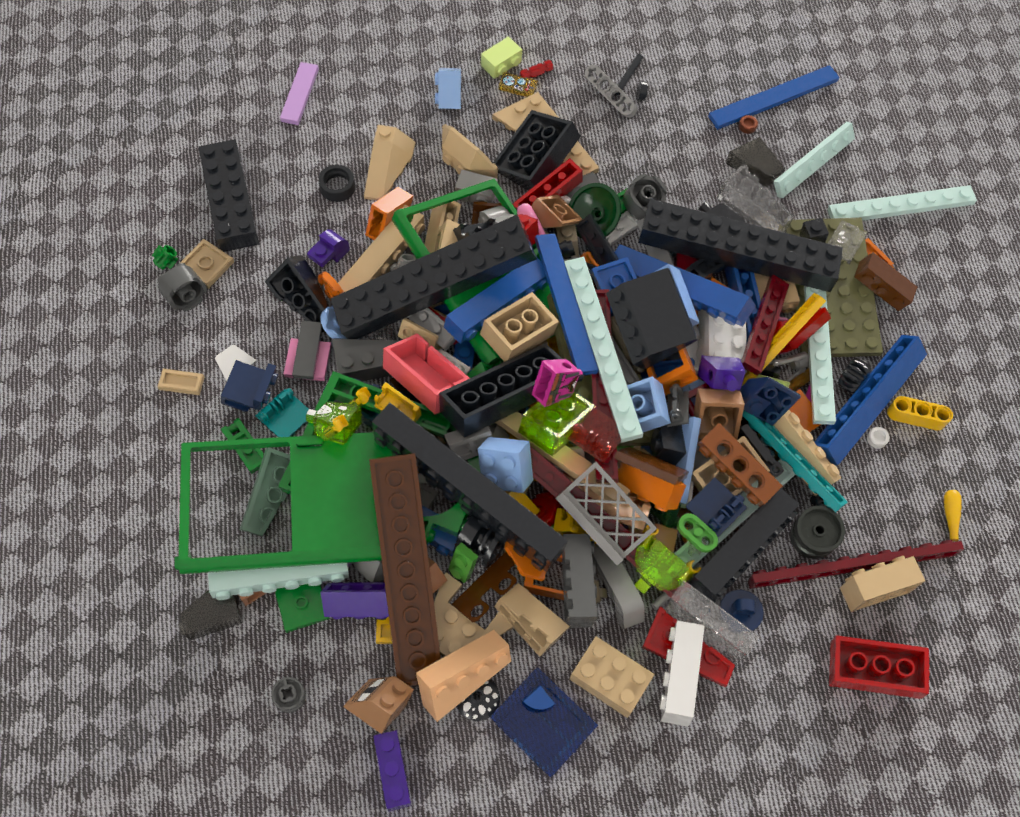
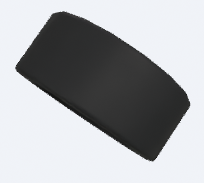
(339, 194)

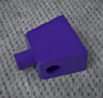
(726, 372)

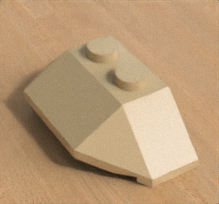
(464, 155)

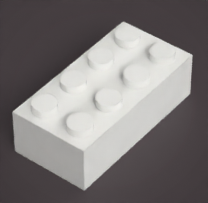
(720, 338)

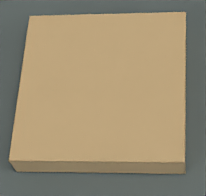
(208, 262)

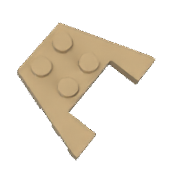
(453, 627)

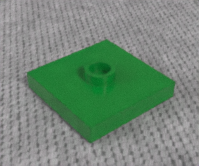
(300, 606)

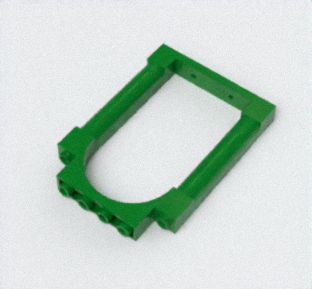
(344, 390)

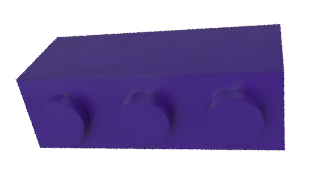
(355, 600)
(392, 771)

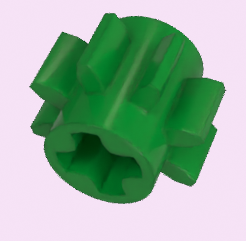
(165, 257)

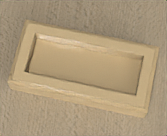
(181, 381)

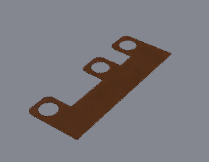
(489, 579)

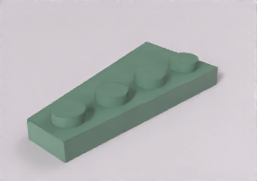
(265, 494)

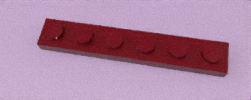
(764, 325)

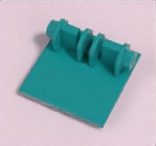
(283, 414)

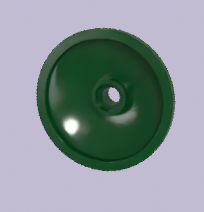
(595, 199)

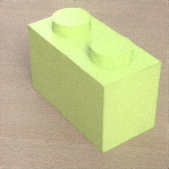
(501, 57)

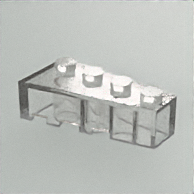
(753, 201)

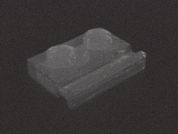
(849, 238)

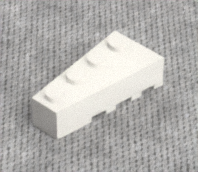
(682, 674)

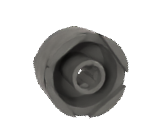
(639, 193)
(181, 287)

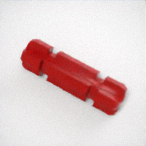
(537, 69)

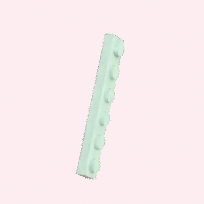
(814, 160)

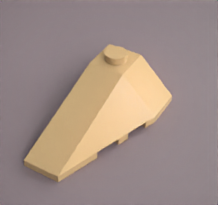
(389, 156)

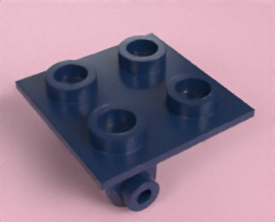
(717, 506)

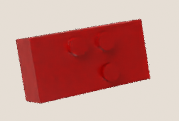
(879, 667)

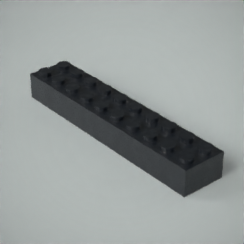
(741, 245)
(433, 278)
(470, 489)

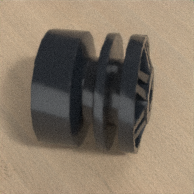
(480, 540)

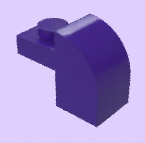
(328, 247)

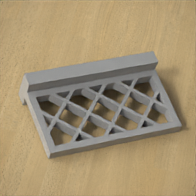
(595, 529)

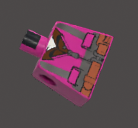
(555, 381)

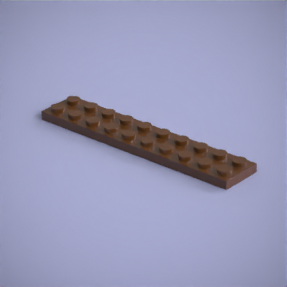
(405, 564)

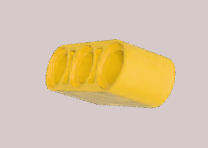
(929, 411)

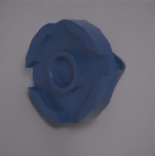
(743, 607)

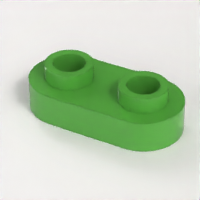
(697, 533)

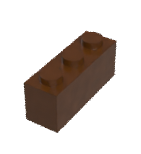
(885, 281)

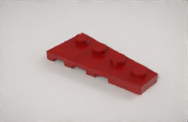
(712, 663)

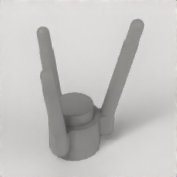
(796, 362)

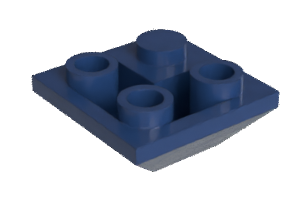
(767, 399)

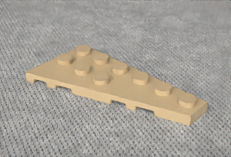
(516, 113)

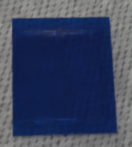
(544, 734)

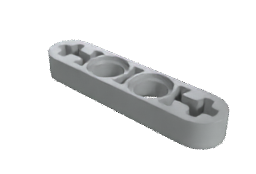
(610, 91)

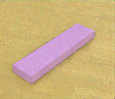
(299, 93)

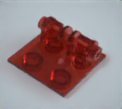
(596, 435)

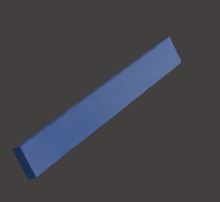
(773, 97)
(566, 304)

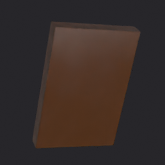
(651, 465)

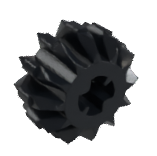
(854, 375)

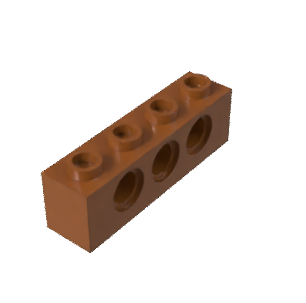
(767, 483)

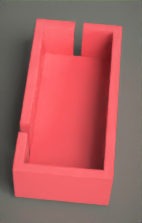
(421, 370)

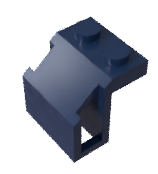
(248, 386)

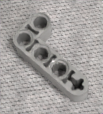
(627, 600)

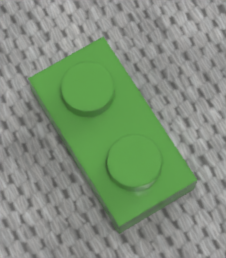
(463, 563)

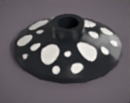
(481, 709)

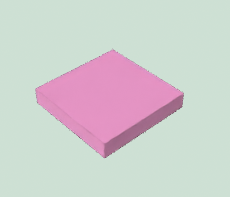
(322, 360)

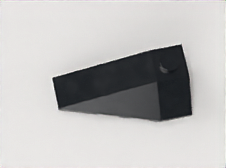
(299, 288)
(668, 443)

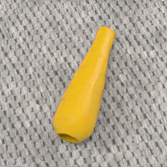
(953, 508)

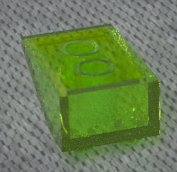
(553, 424)

